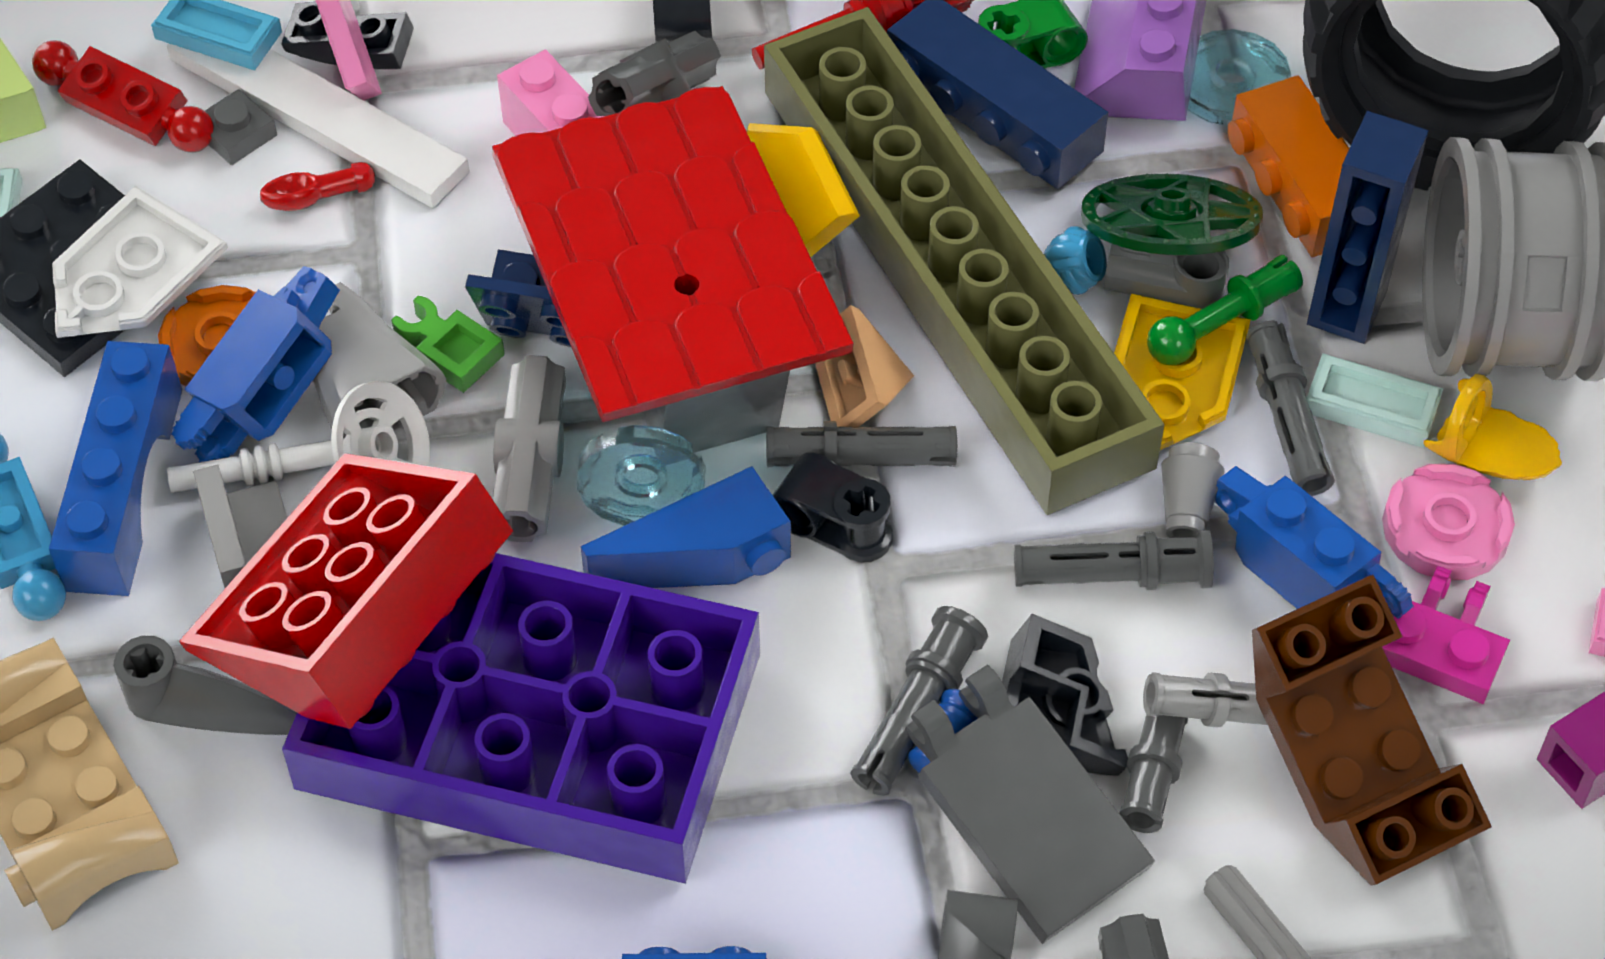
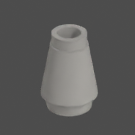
(1189, 487)

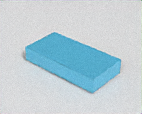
(218, 30)

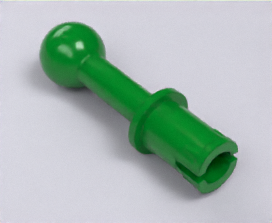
(1174, 338)

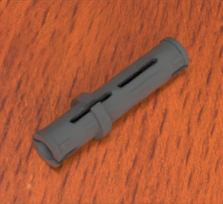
(1282, 386)
(863, 445)

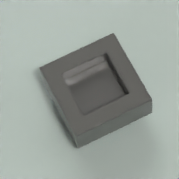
(239, 127)

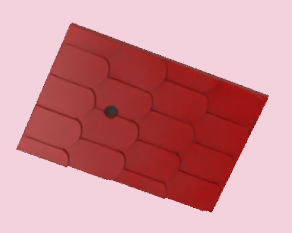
(673, 265)

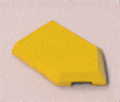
(805, 181)
(1187, 394)

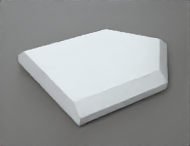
(129, 266)

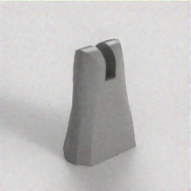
(368, 352)

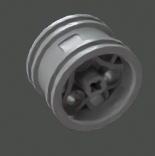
(1516, 260)

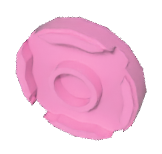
(1448, 520)

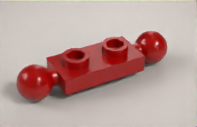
(123, 96)

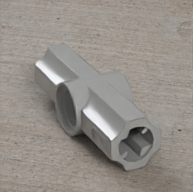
(529, 446)

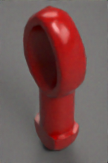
(303, 189)

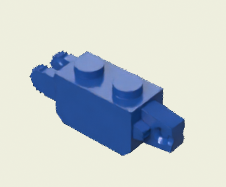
(258, 368)
(1299, 542)

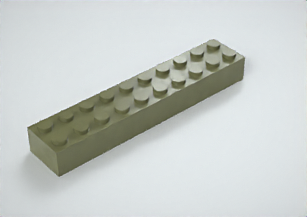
(966, 265)

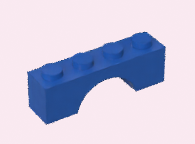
(100, 513)

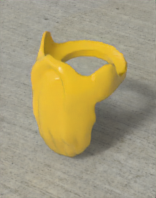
(1493, 438)

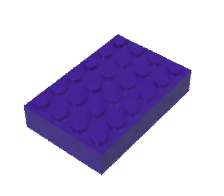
(552, 719)

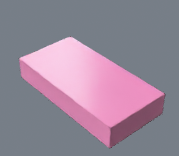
(349, 48)

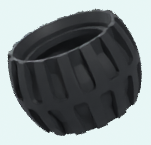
(1366, 65)

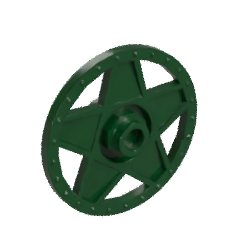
(1174, 217)

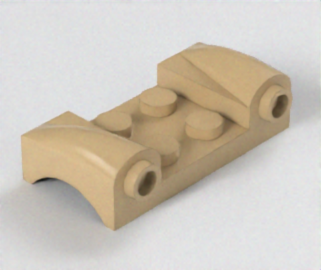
(65, 792)

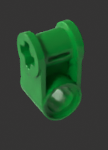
(1038, 29)

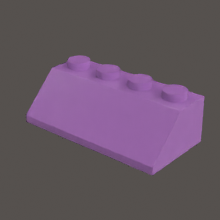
(1141, 57)

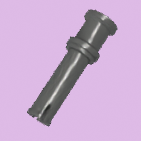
(1146, 561)
(929, 675)

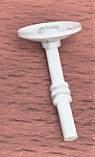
(373, 441)

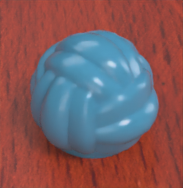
(1077, 259)

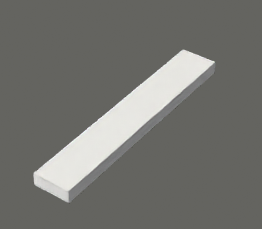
(337, 122)

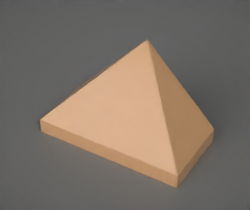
(864, 380)

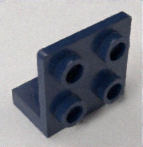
(516, 298)

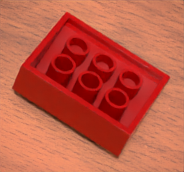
(351, 585)

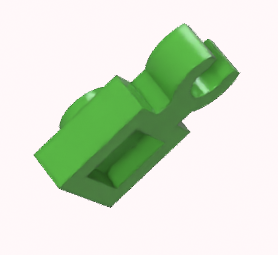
(454, 345)

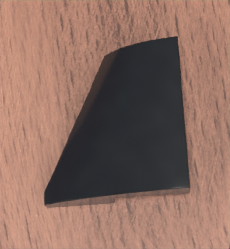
(1061, 678)

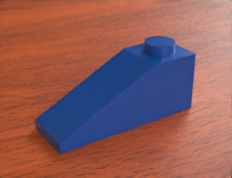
(699, 540)

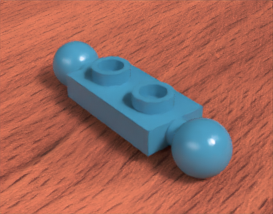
(25, 545)

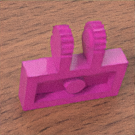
(1445, 648)

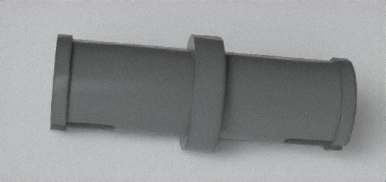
(1153, 768)

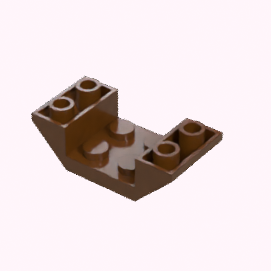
(1356, 737)

